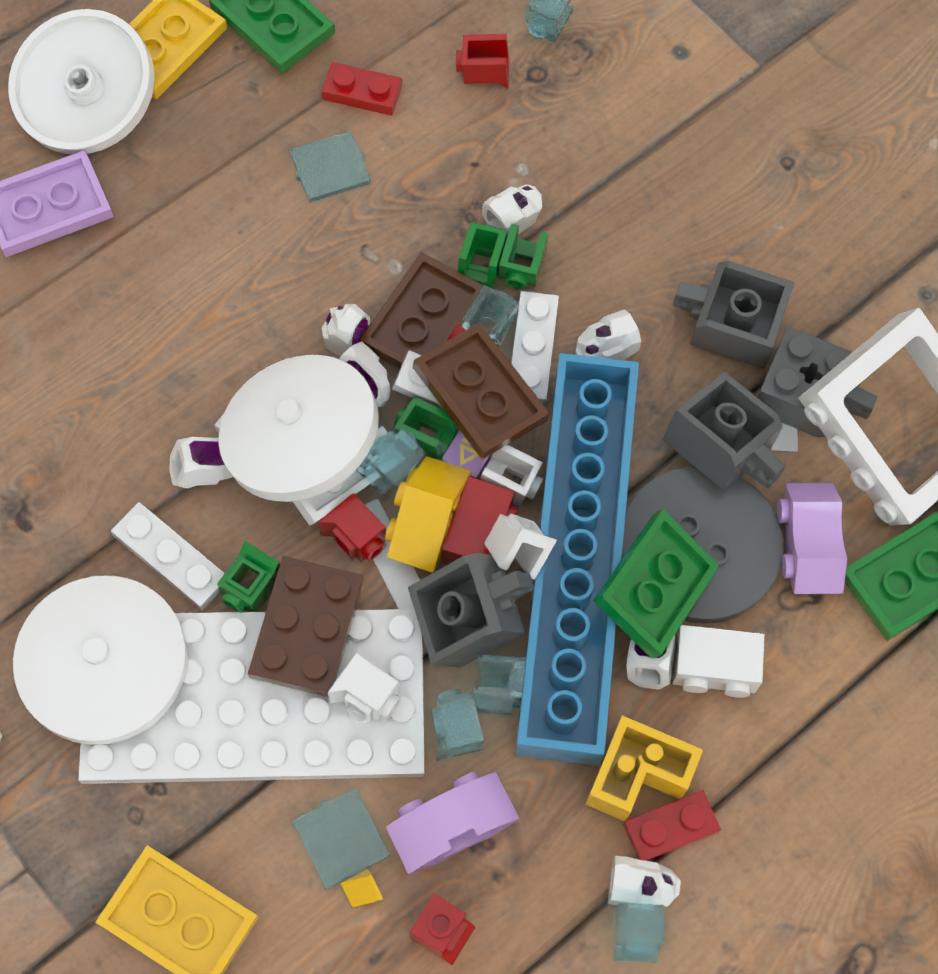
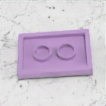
(50, 203)

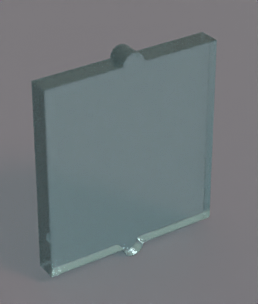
(330, 166)
(341, 838)

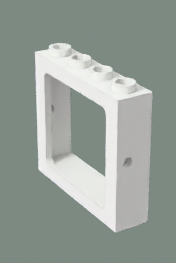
(846, 439)

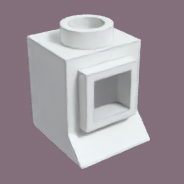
(517, 464)
(519, 539)
(366, 690)

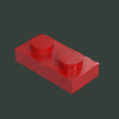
(362, 88)
(671, 826)

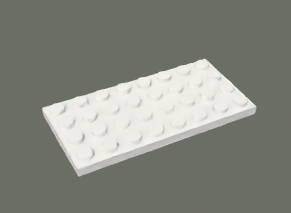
(258, 730)

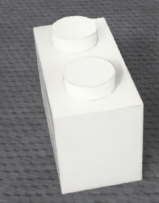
(718, 660)

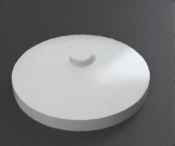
(81, 81)
(298, 428)
(100, 660)

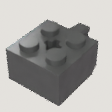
(737, 311)
(797, 367)
(727, 433)
(468, 609)

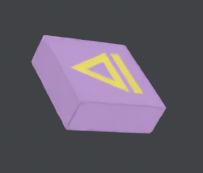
(463, 455)

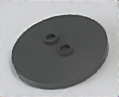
(729, 524)

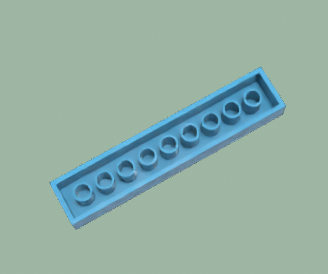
(585, 511)

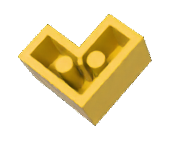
(425, 513)
(638, 757)

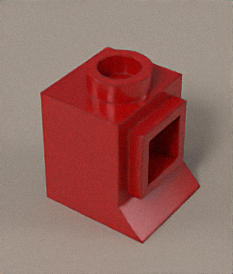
(484, 59)
(354, 529)
(442, 929)

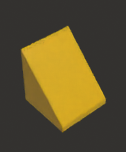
(361, 889)

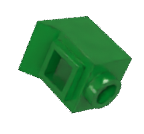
(486, 242)
(518, 275)
(425, 414)
(250, 599)

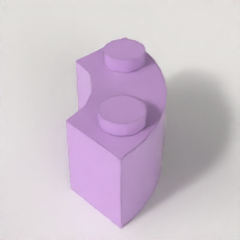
(813, 538)
(451, 821)

